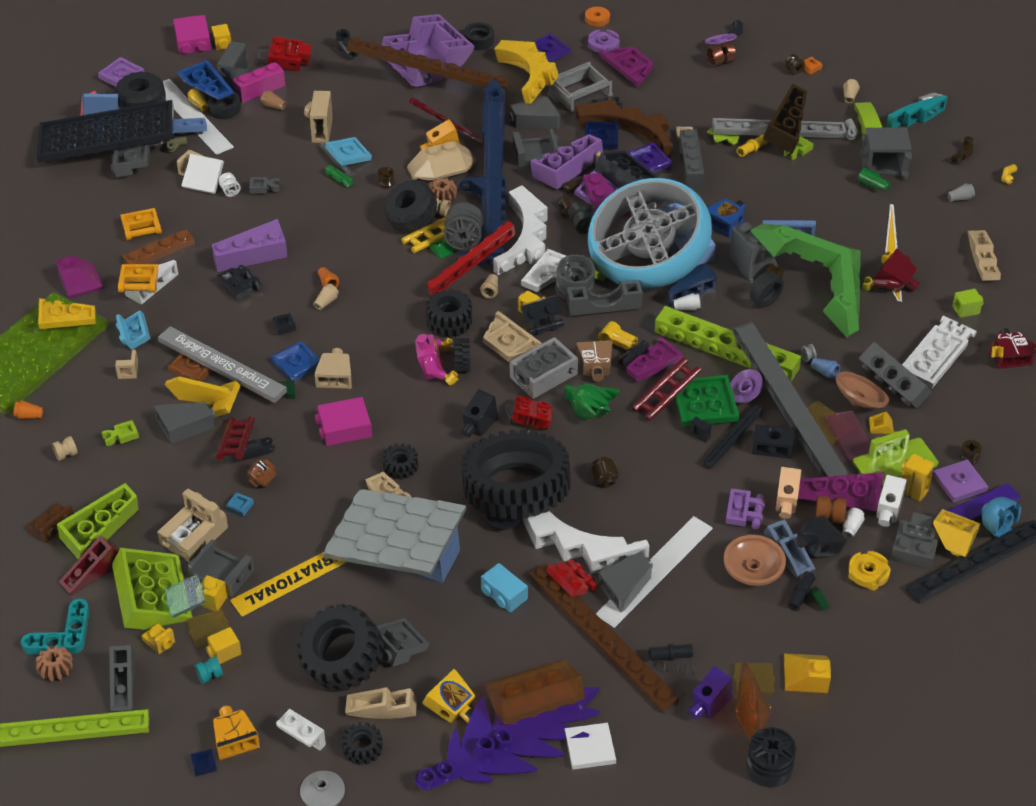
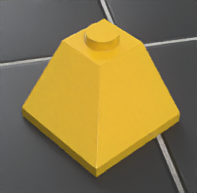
(956, 532)
(806, 673)

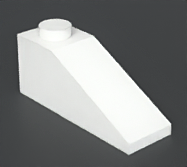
(167, 272)

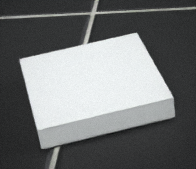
(202, 174)
(593, 750)

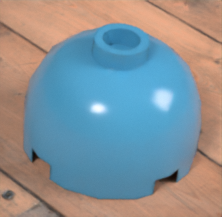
(999, 515)

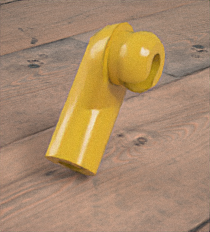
(1006, 175)

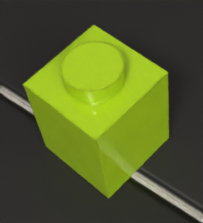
(967, 303)

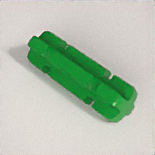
(339, 176)

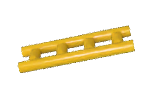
(418, 246)

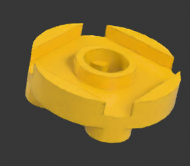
(867, 579)

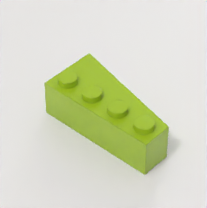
(98, 518)

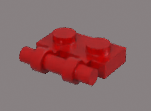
(572, 577)

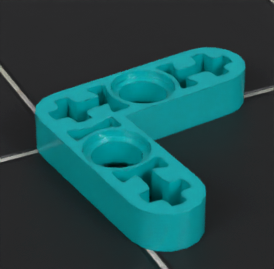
(65, 638)

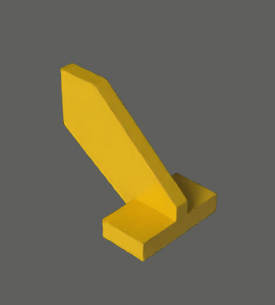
(195, 391)

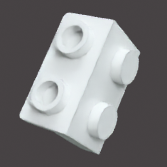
(302, 729)

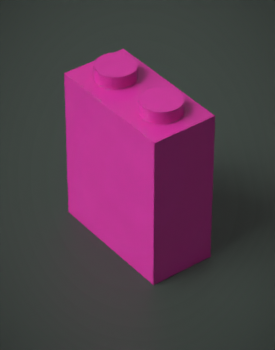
(192, 34)
(343, 421)

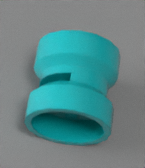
(208, 670)

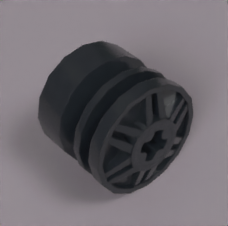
(771, 757)

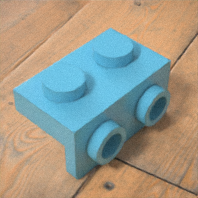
(133, 330)

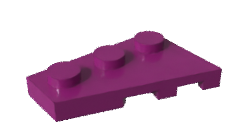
(654, 360)

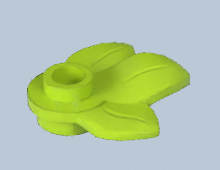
(732, 139)

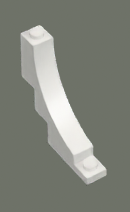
(571, 543)

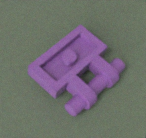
(738, 508)

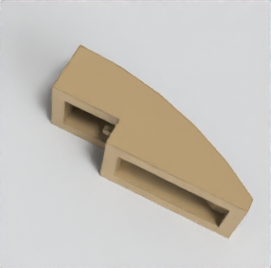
(382, 704)

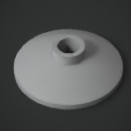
(326, 796)

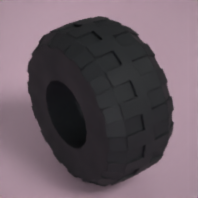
(139, 89)
(410, 206)

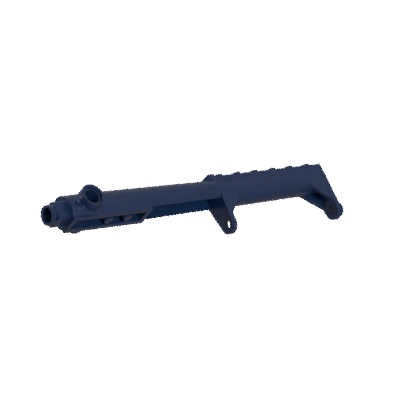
(491, 185)

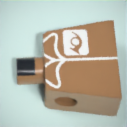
(594, 358)

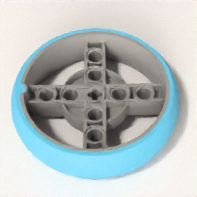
(650, 232)

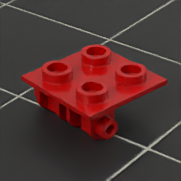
(537, 410)

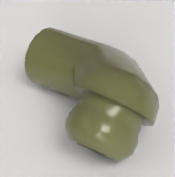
(174, 143)

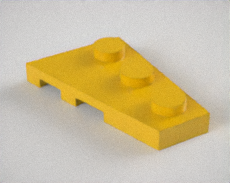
(62, 315)

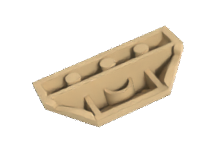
(441, 161)

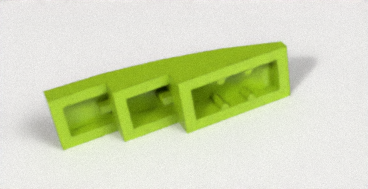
(867, 116)

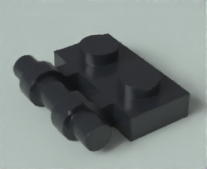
(235, 281)
(539, 310)

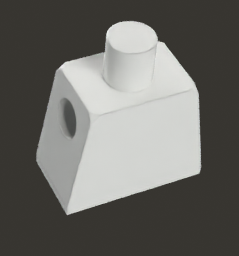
(888, 504)

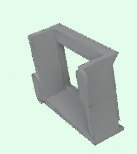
(560, 94)

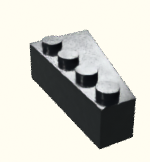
(622, 168)

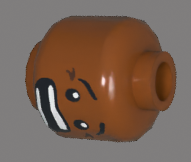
(261, 472)

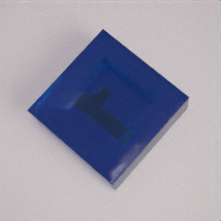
(203, 762)

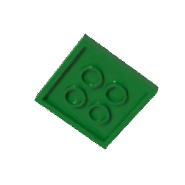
(707, 399)

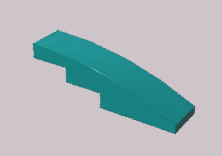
(918, 111)

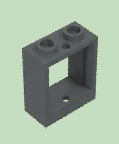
(233, 62)

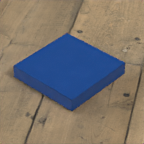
(296, 361)

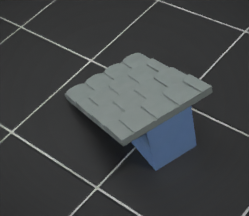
(398, 534)

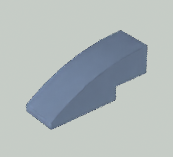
(796, 558)

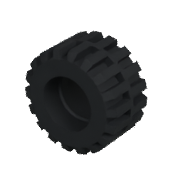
(449, 313)

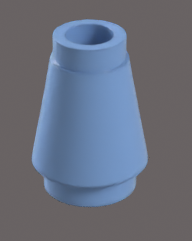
(826, 367)

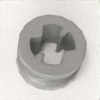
(808, 352)

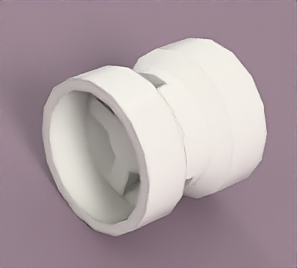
(229, 184)

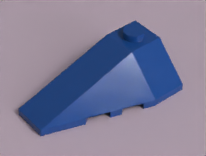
(206, 79)

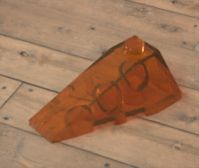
(751, 706)

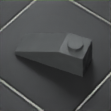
(121, 677)

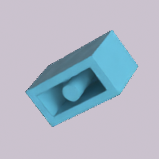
(504, 587)

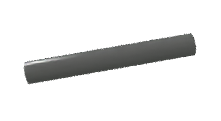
(345, 169)

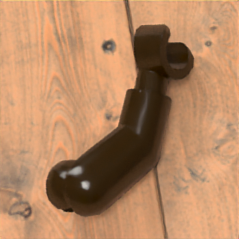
(967, 150)

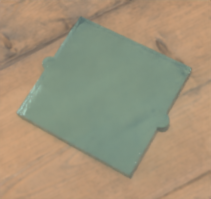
(185, 595)

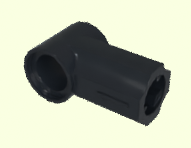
(342, 39)

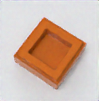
(812, 65)

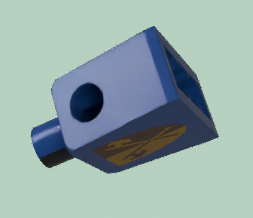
(726, 215)

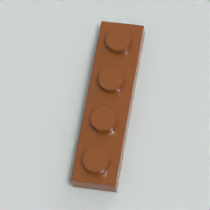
(160, 248)

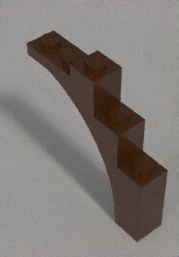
(631, 119)

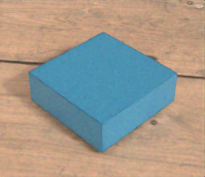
(239, 504)

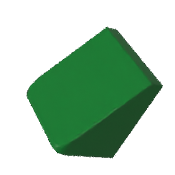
(442, 248)

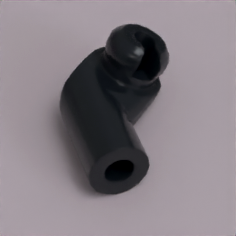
(738, 28)

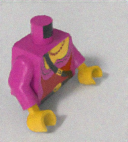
(431, 359)

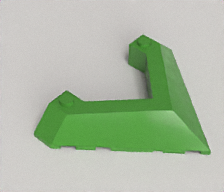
(841, 261)

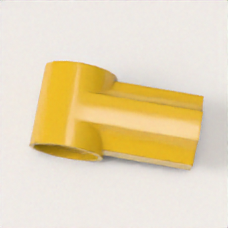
(614, 333)

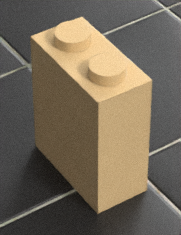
(321, 116)

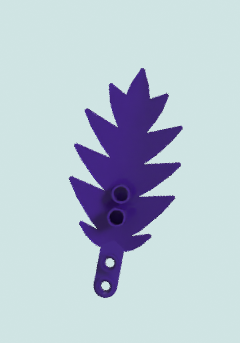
(494, 748)

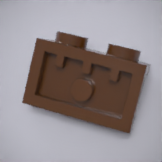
(46, 525)

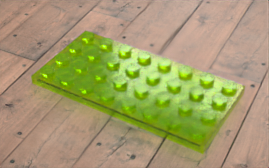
(35, 354)

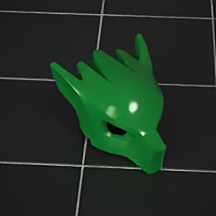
(590, 400)

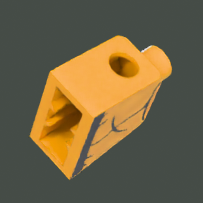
(234, 733)

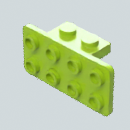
(890, 452)

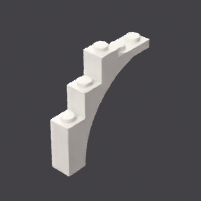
(529, 245)

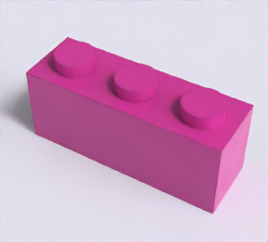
(260, 80)

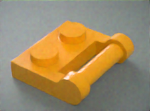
(139, 220)
(138, 273)

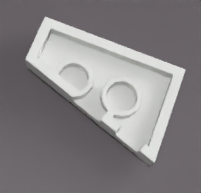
(543, 271)

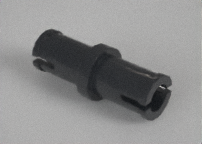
(632, 353)
(801, 591)
(670, 652)

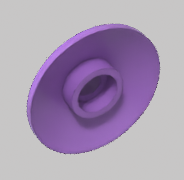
(720, 39)
(746, 385)

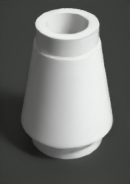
(688, 303)
(853, 520)

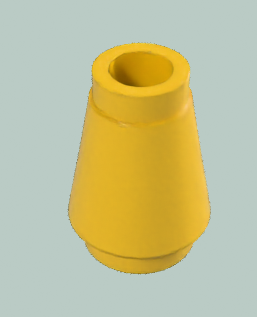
(197, 98)

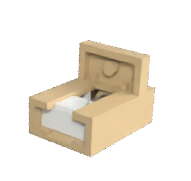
(192, 526)

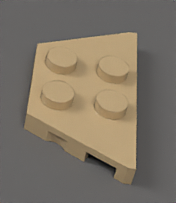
(508, 338)

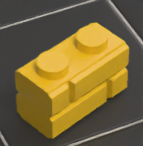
(917, 476)

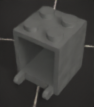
(886, 151)

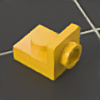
(159, 638)

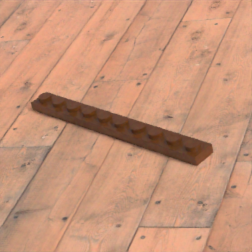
(423, 63)
(606, 641)

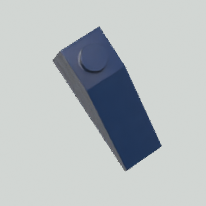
(698, 281)

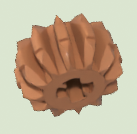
(443, 189)
(54, 663)

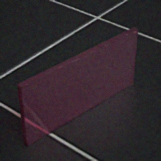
(849, 434)

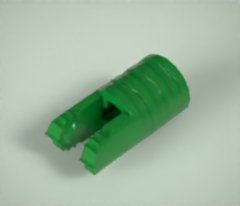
(873, 180)

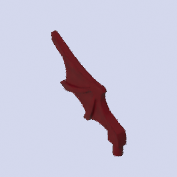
(424, 107)

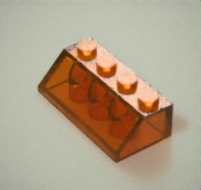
(535, 691)

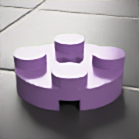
(603, 41)

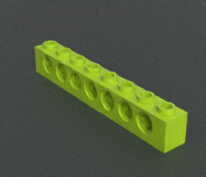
(716, 340)

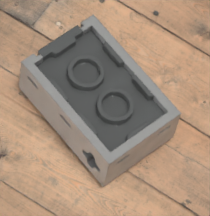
(543, 367)

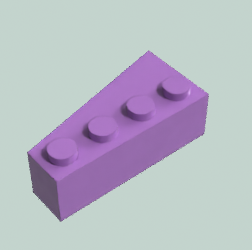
(566, 162)
(250, 247)

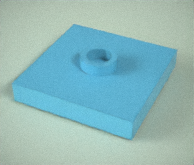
(348, 151)

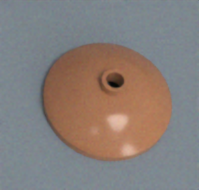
(861, 391)
(756, 553)

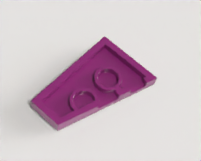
(598, 190)

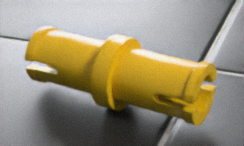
(751, 146)

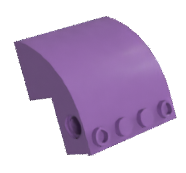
(435, 40)

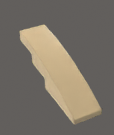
(983, 255)

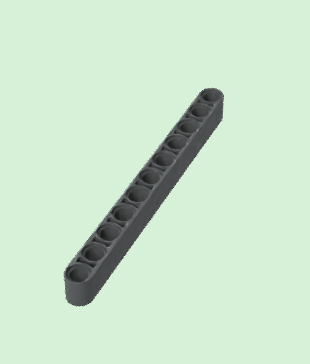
(789, 401)

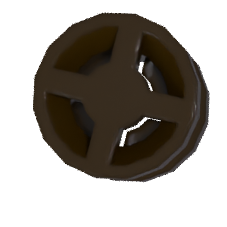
(794, 63)
(385, 177)
(779, 271)
(970, 451)

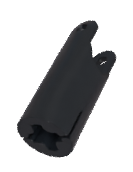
(256, 448)

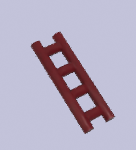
(666, 379)
(240, 442)

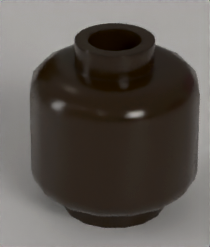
(604, 471)

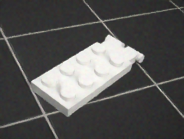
(938, 351)

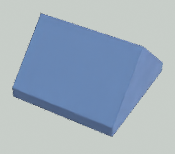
(99, 103)

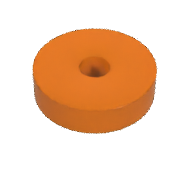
(597, 16)

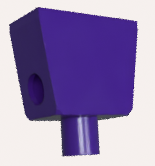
(711, 694)

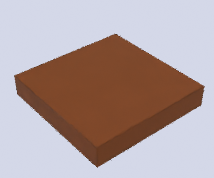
(188, 368)

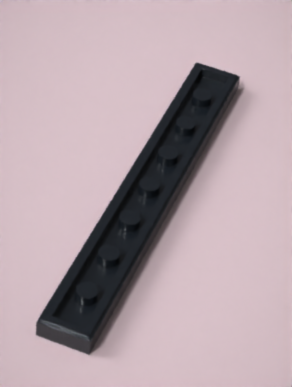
(973, 563)

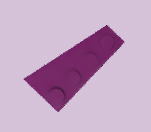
(860, 490)

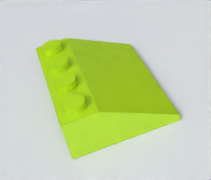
(141, 586)

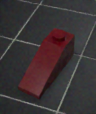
(90, 566)

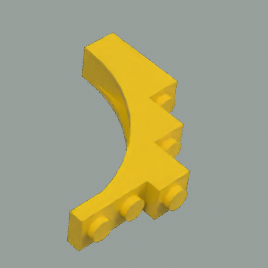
(528, 58)

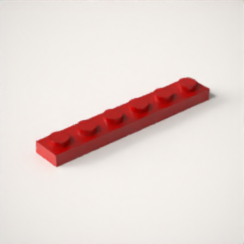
(471, 259)

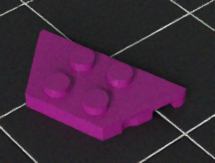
(629, 63)

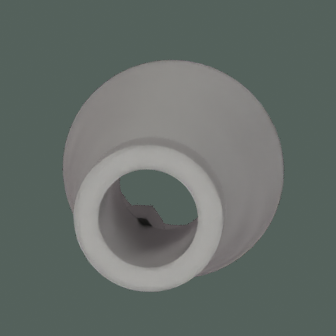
(963, 192)

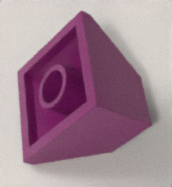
(78, 276)

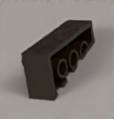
(786, 123)

